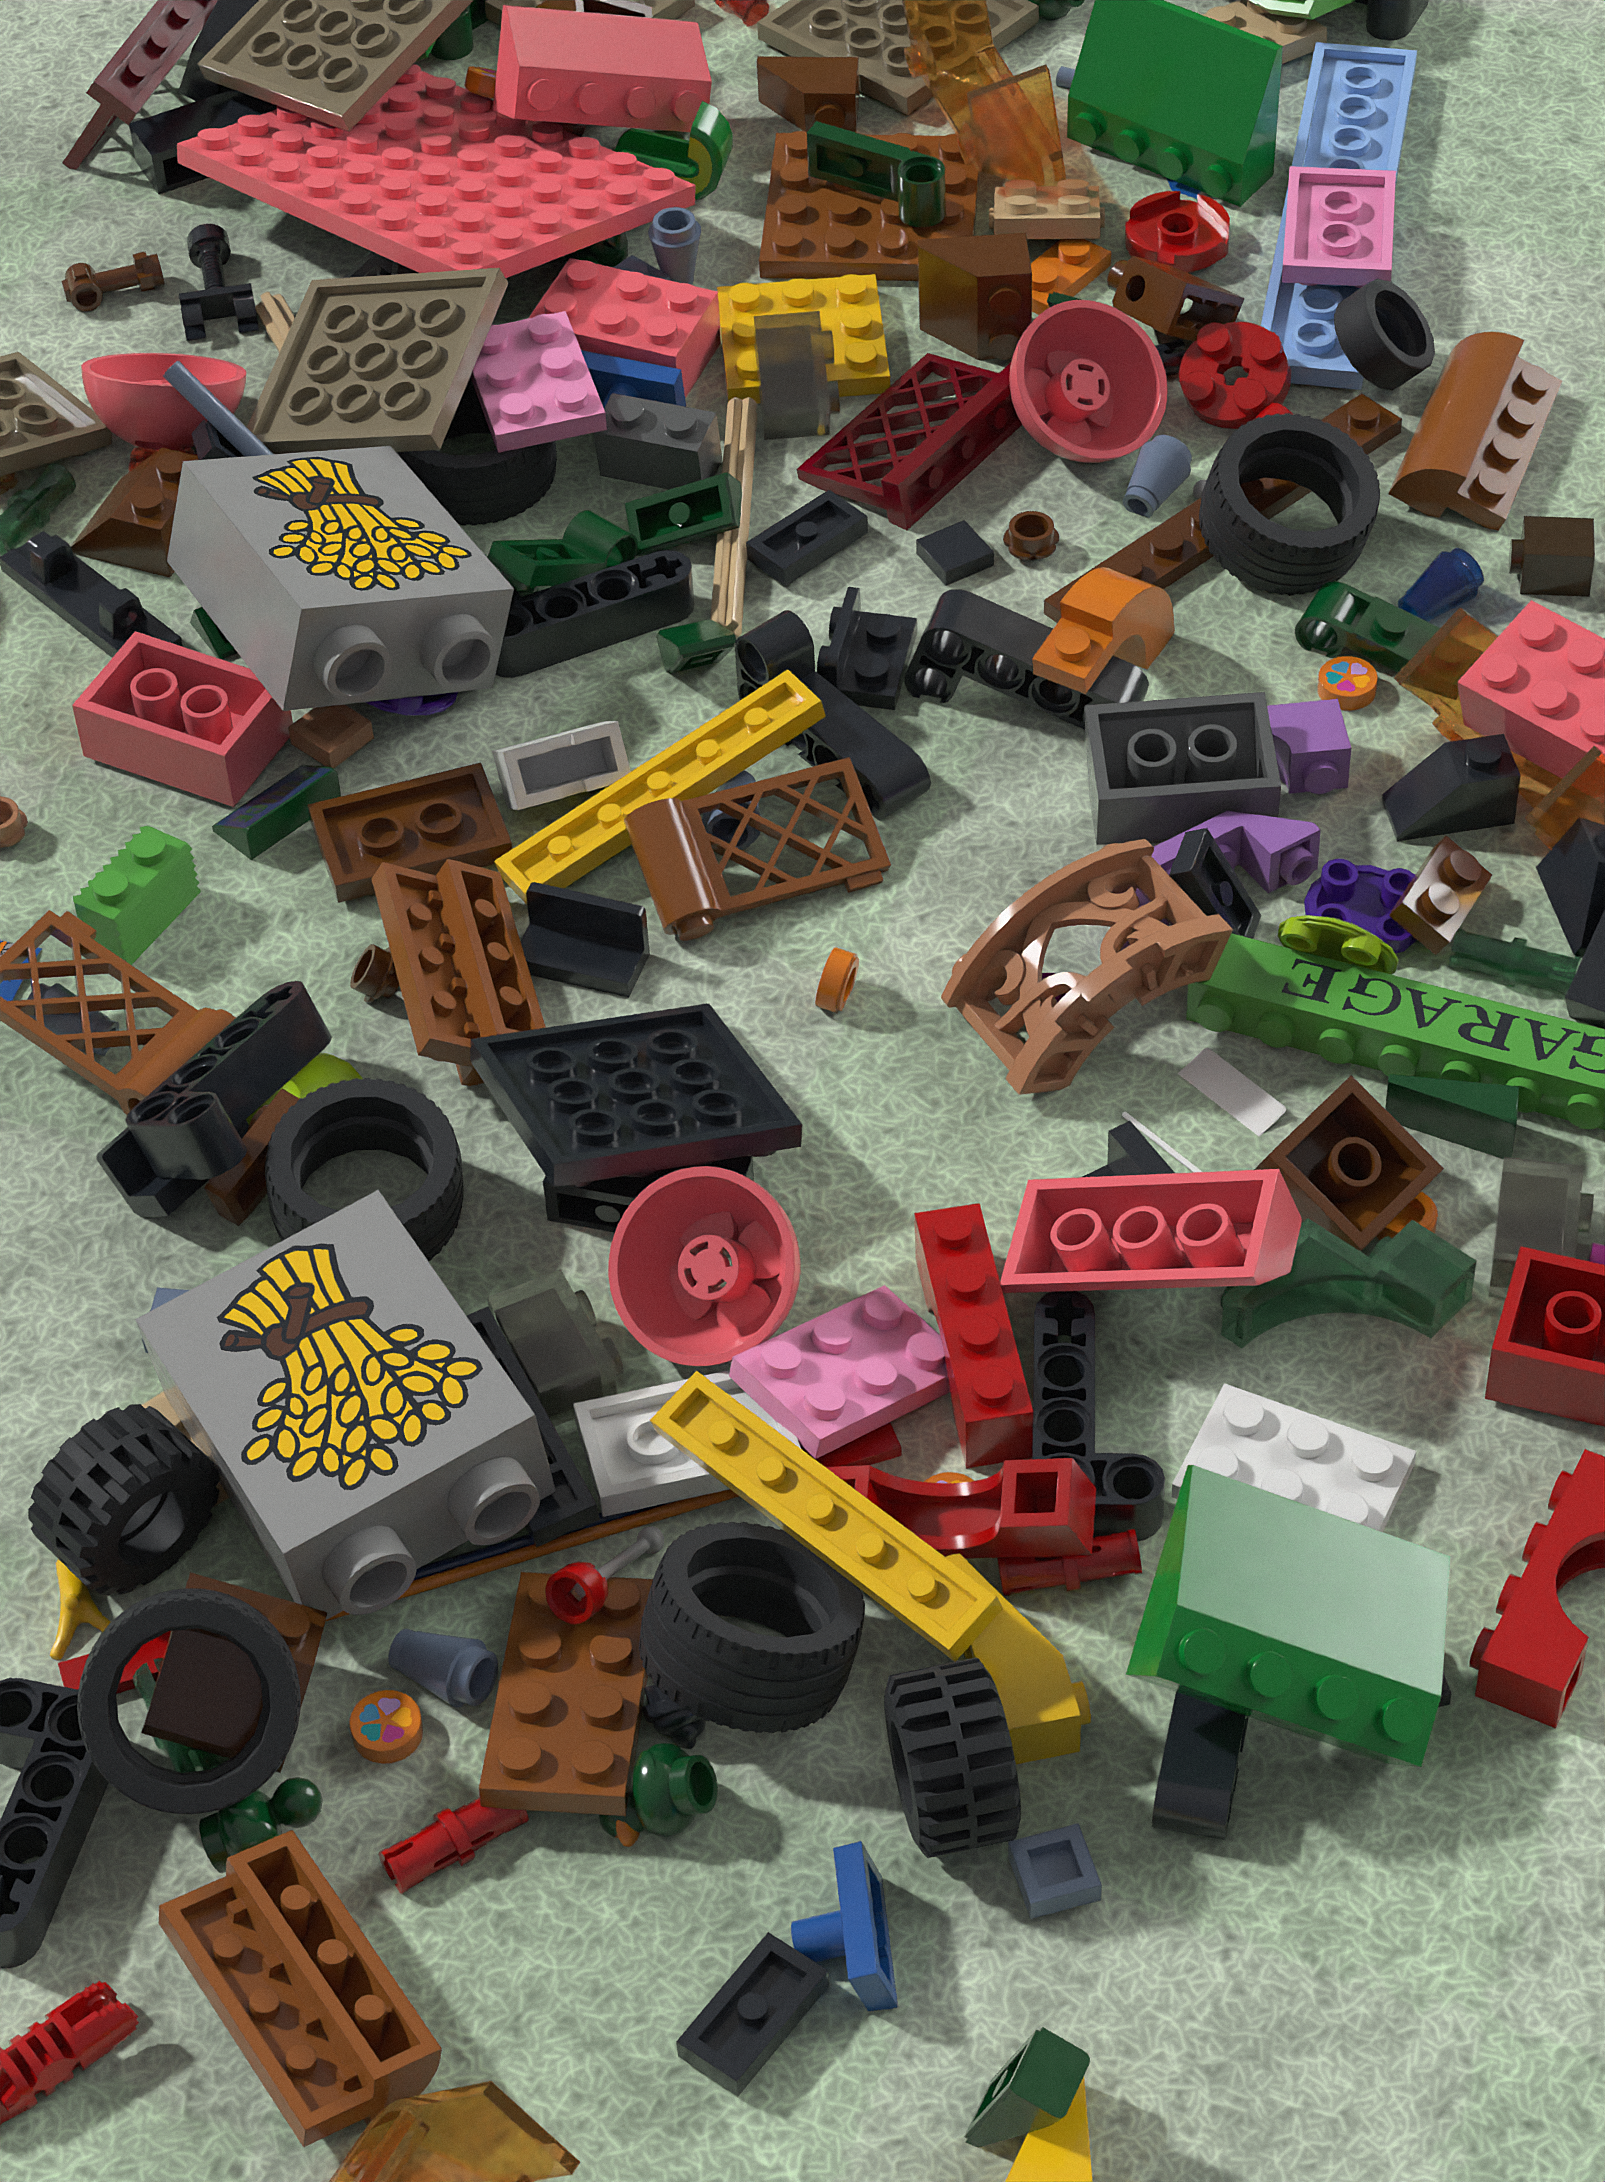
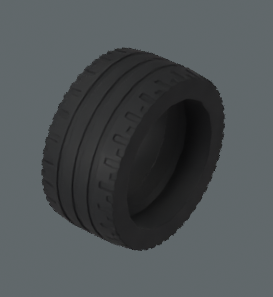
(1312, 457)
(486, 484)
(367, 1117)
(732, 1672)
(196, 1790)

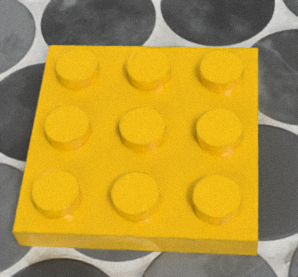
(846, 306)

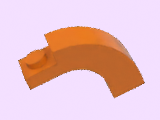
(1105, 618)

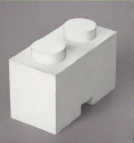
(561, 765)

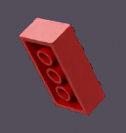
(1552, 1338)

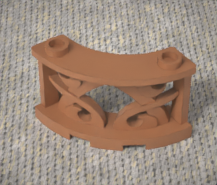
(1012, 950)

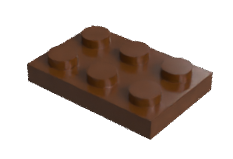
(409, 826)

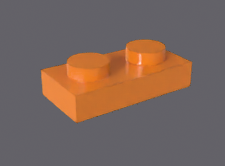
(1066, 269)

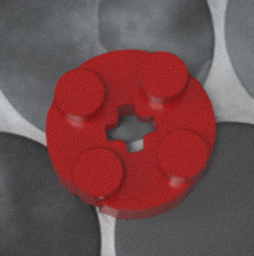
(1199, 229)
(1230, 346)

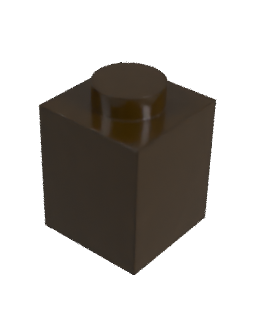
(1554, 556)

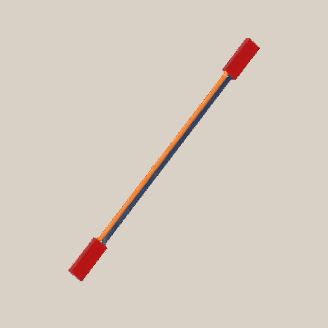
(866, 1450)

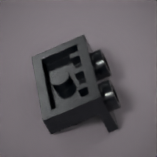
(867, 653)

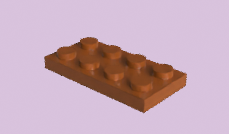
(567, 1704)

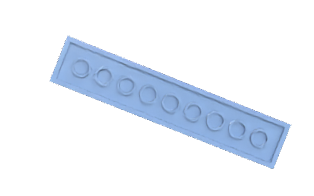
(1348, 121)

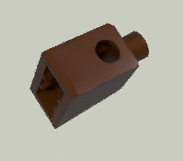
(1158, 292)

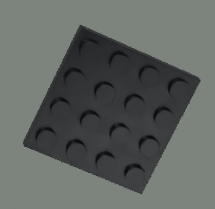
(634, 1095)

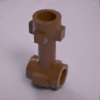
(85, 286)

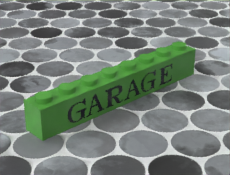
(1403, 1027)

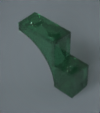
(1405, 1280)

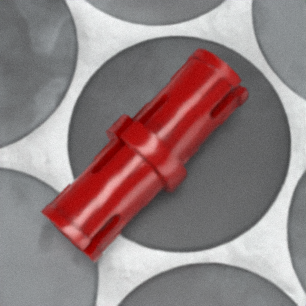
(1110, 1557)
(447, 1840)

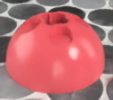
(1088, 382)
(144, 407)
(673, 1260)

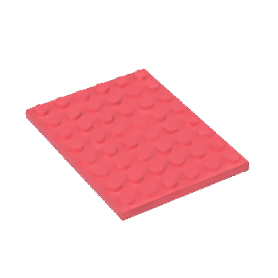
(439, 179)

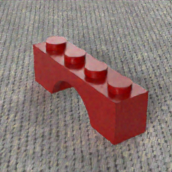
(976, 1335)
(1017, 1512)
(1536, 1649)

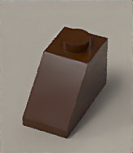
(811, 89)

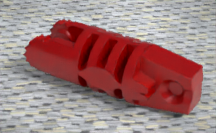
(70, 2038)

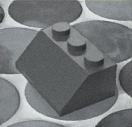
(1178, 764)

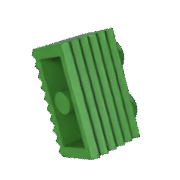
(139, 893)

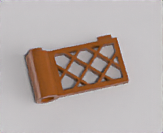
(681, 859)
(164, 1047)

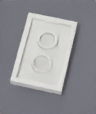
(1300, 1457)
(635, 1464)

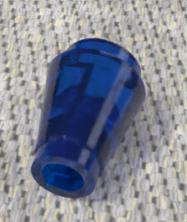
(1443, 585)

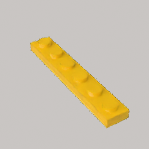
(682, 771)
(827, 1516)

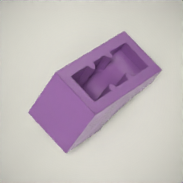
(1311, 745)

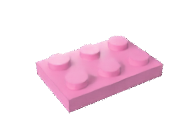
(1338, 226)
(536, 383)
(845, 1371)

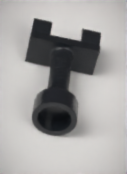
(209, 250)

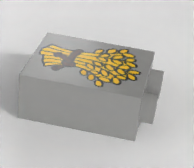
(338, 576)
(349, 1409)

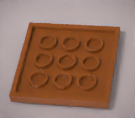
(838, 231)

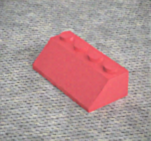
(600, 69)
(1152, 1232)

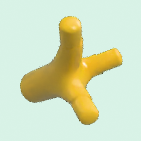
(75, 1608)

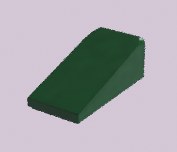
(694, 645)
(1457, 1111)
(1029, 2089)

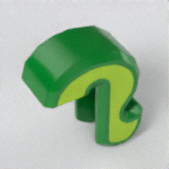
(696, 160)

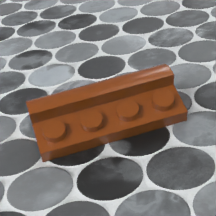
(1477, 431)
(456, 959)
(301, 1990)

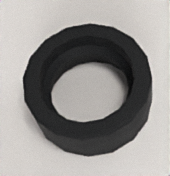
(1384, 334)

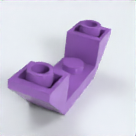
(1265, 846)

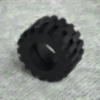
(124, 1499)
(952, 1757)

